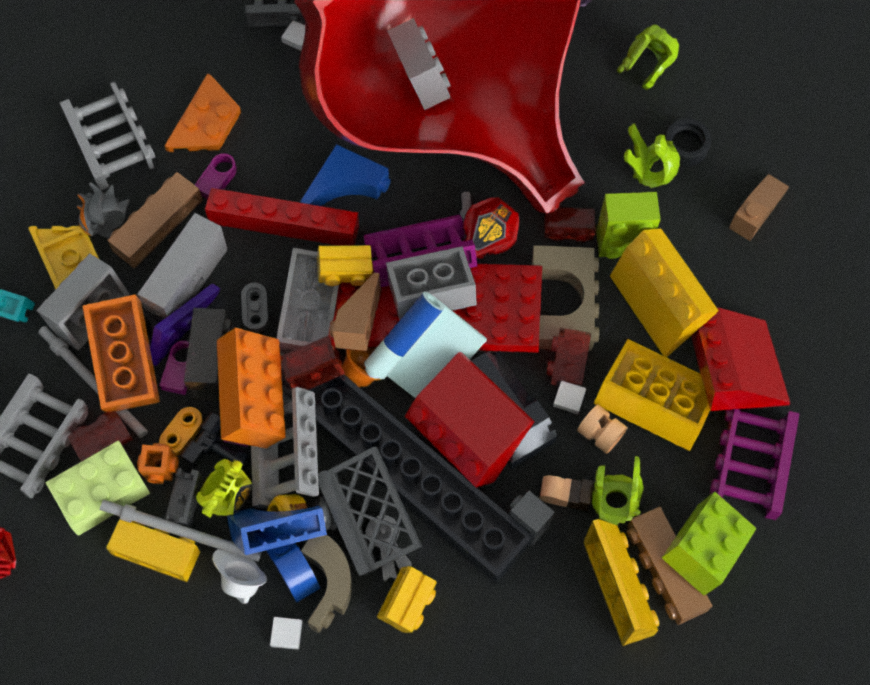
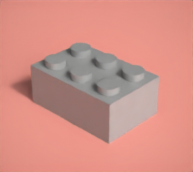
(419, 64)
(439, 273)
(87, 284)

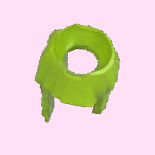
(660, 44)
(648, 155)
(617, 483)

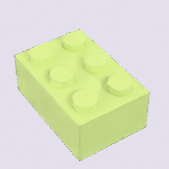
(102, 476)

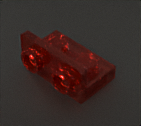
(570, 224)
(570, 356)
(99, 435)

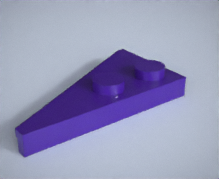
(176, 324)

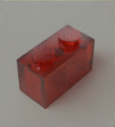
(312, 364)

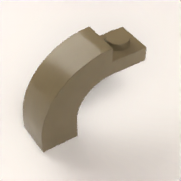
(332, 561)

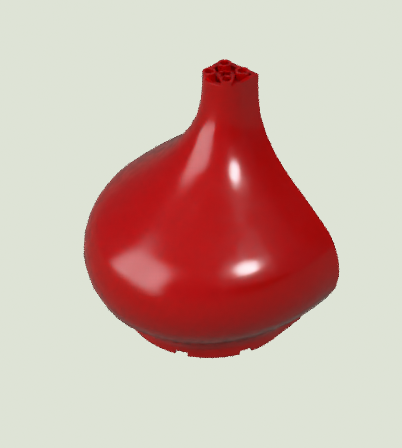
(501, 73)

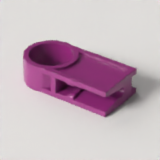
(215, 179)
(174, 371)

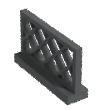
(347, 521)

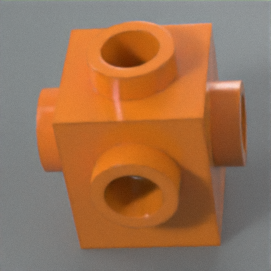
(151, 457)

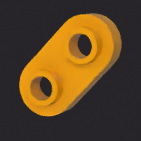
(182, 430)

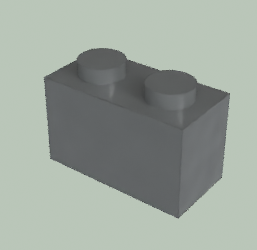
(531, 514)

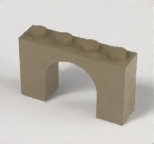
(576, 268)

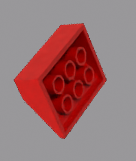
(738, 363)
(469, 420)

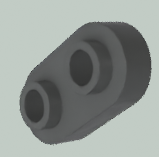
(254, 309)

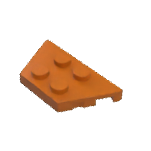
(205, 119)

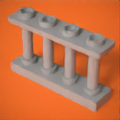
(93, 152)
(18, 413)
(266, 461)

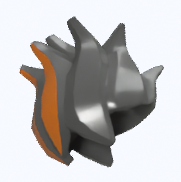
(101, 212)

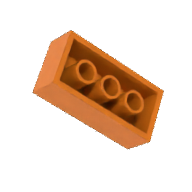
(121, 353)
(250, 388)

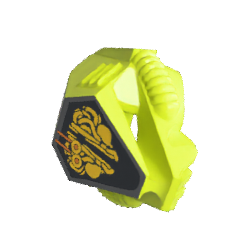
(224, 489)

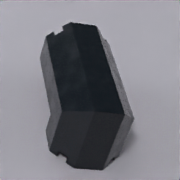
(538, 436)

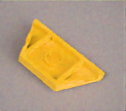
(62, 249)

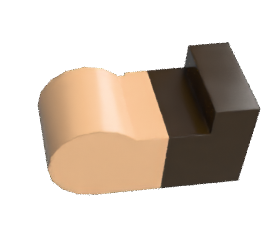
(566, 492)

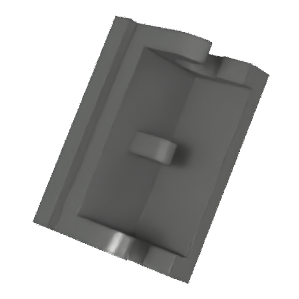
(183, 497)

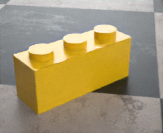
(154, 549)

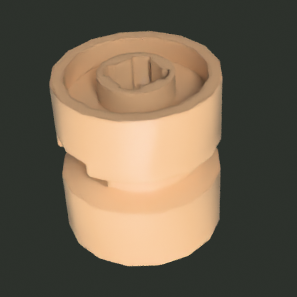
(602, 429)

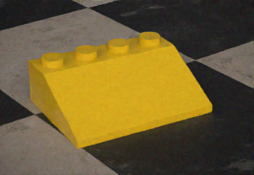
(662, 290)
(655, 394)
(619, 582)

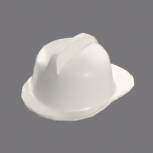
(238, 575)

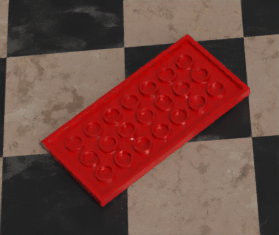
(504, 313)

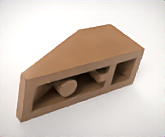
(758, 207)
(357, 316)

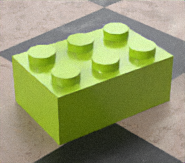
(623, 219)
(709, 543)

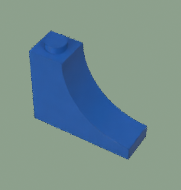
(347, 175)
(264, 530)

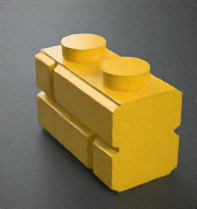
(344, 264)
(407, 600)

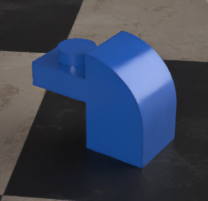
(294, 570)

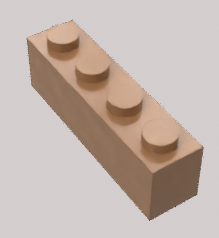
(155, 220)
(653, 537)

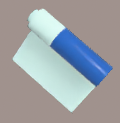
(422, 345)

